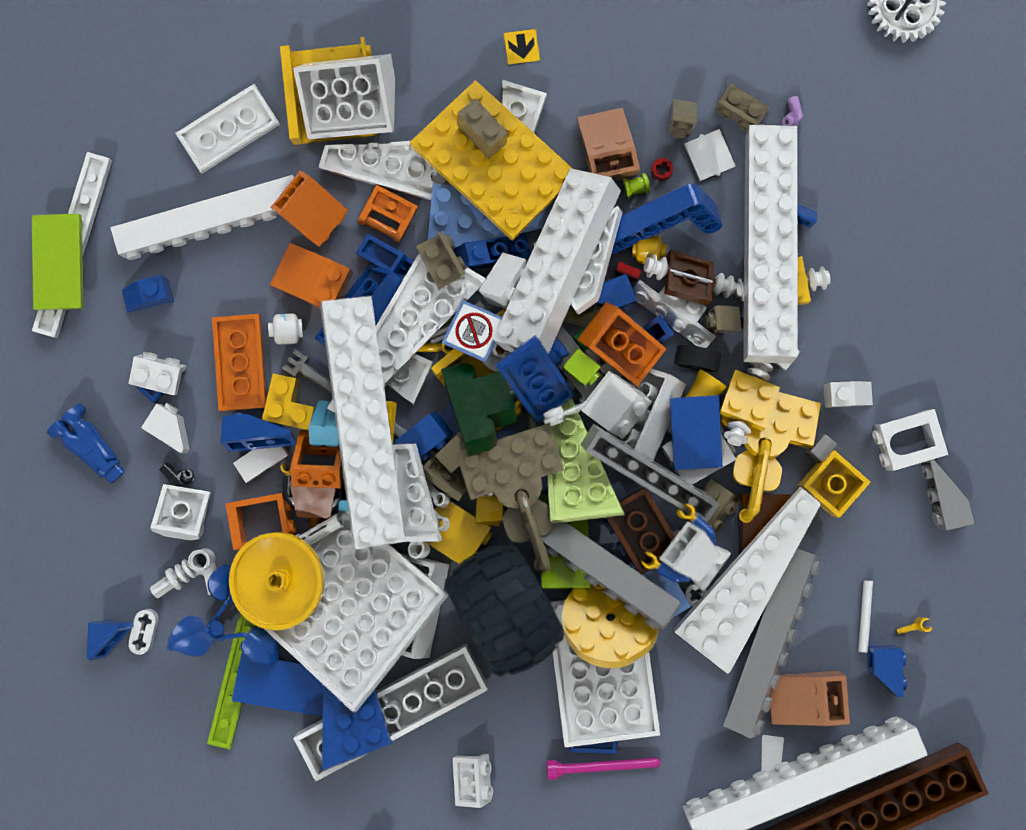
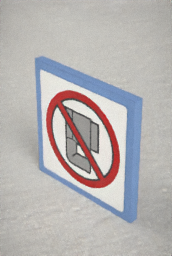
(472, 331)

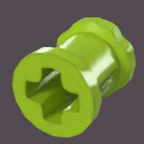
(636, 186)

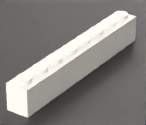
(198, 219)

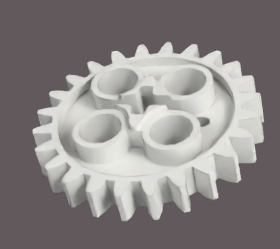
(924, 17)

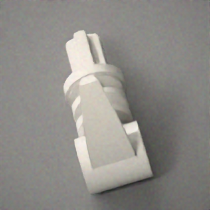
(183, 572)

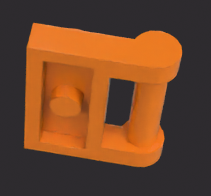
(393, 208)

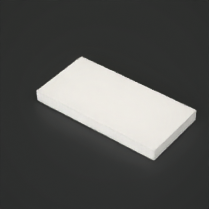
(227, 128)

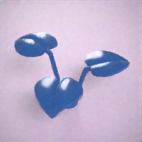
(195, 638)

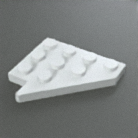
(593, 278)

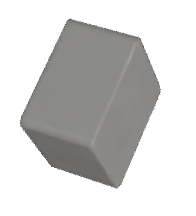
(822, 447)

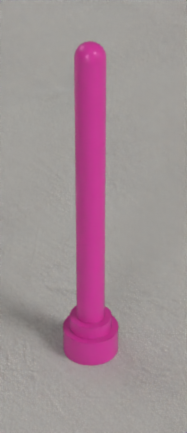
(556, 769)

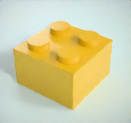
(834, 484)

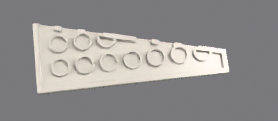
(417, 315)
(733, 604)

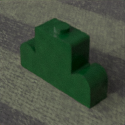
(479, 405)

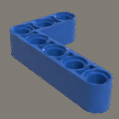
(665, 212)

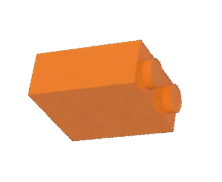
(309, 208)

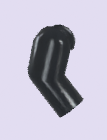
(177, 478)

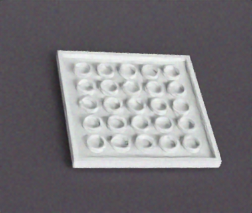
(365, 618)

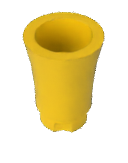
(705, 385)

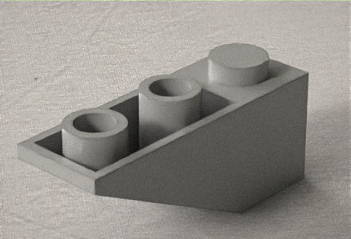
(949, 503)

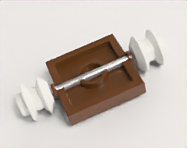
(689, 277)

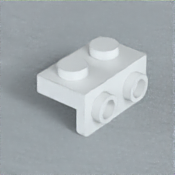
(156, 373)

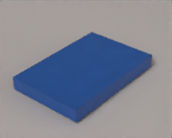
(696, 432)

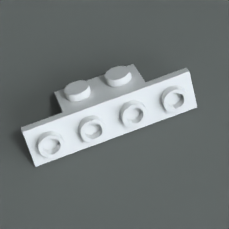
(677, 312)

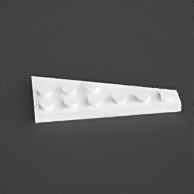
(385, 165)

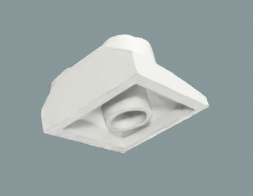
(180, 512)

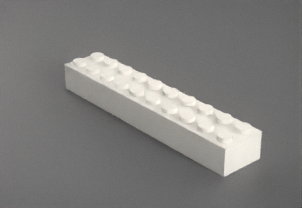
(770, 245)
(362, 422)
(807, 778)

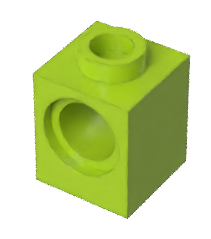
(582, 368)

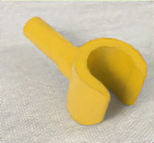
(917, 625)

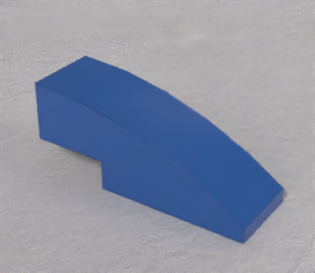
(384, 256)

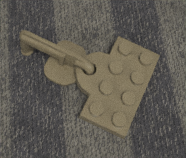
(511, 466)

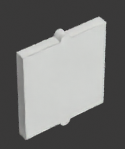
(709, 155)

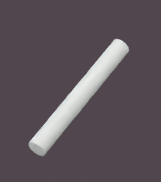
(865, 616)

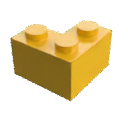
(282, 404)

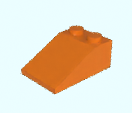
(311, 276)
(622, 343)

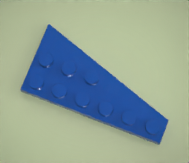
(350, 733)

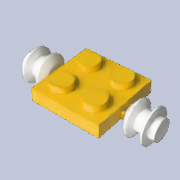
(804, 281)
(748, 402)

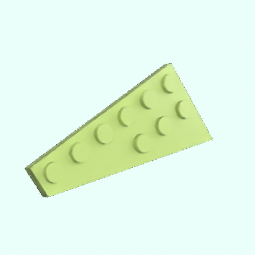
(583, 486)

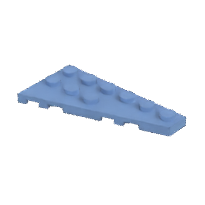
(463, 221)

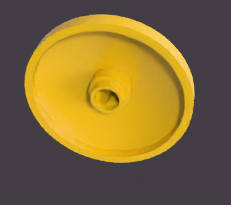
(276, 581)

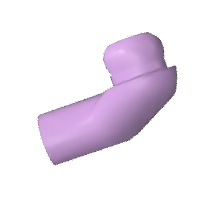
(795, 115)

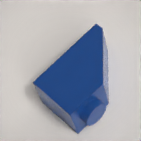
(147, 293)
(618, 293)

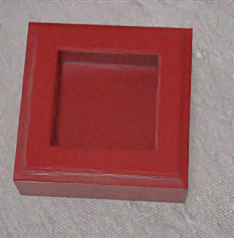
(632, 273)

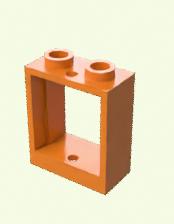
(306, 474)
(236, 521)

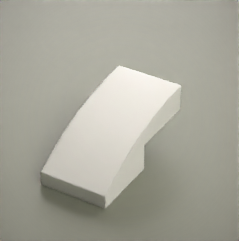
(258, 461)

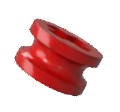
(657, 164)

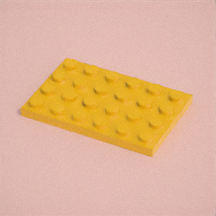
(509, 185)

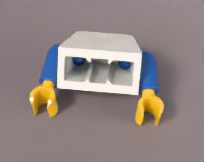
(690, 553)

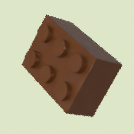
(641, 529)

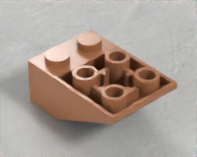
(608, 144)
(811, 699)

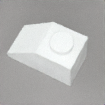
(847, 394)
(168, 427)

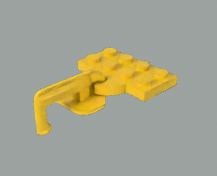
(792, 422)

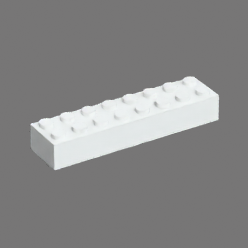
(558, 260)
(410, 701)

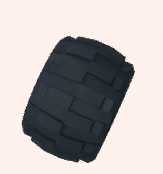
(504, 609)

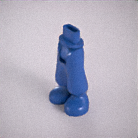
(86, 443)

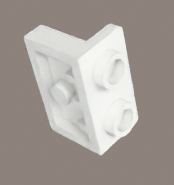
(472, 780)

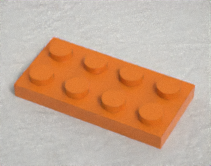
(239, 362)

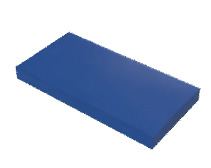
(535, 378)
(278, 686)

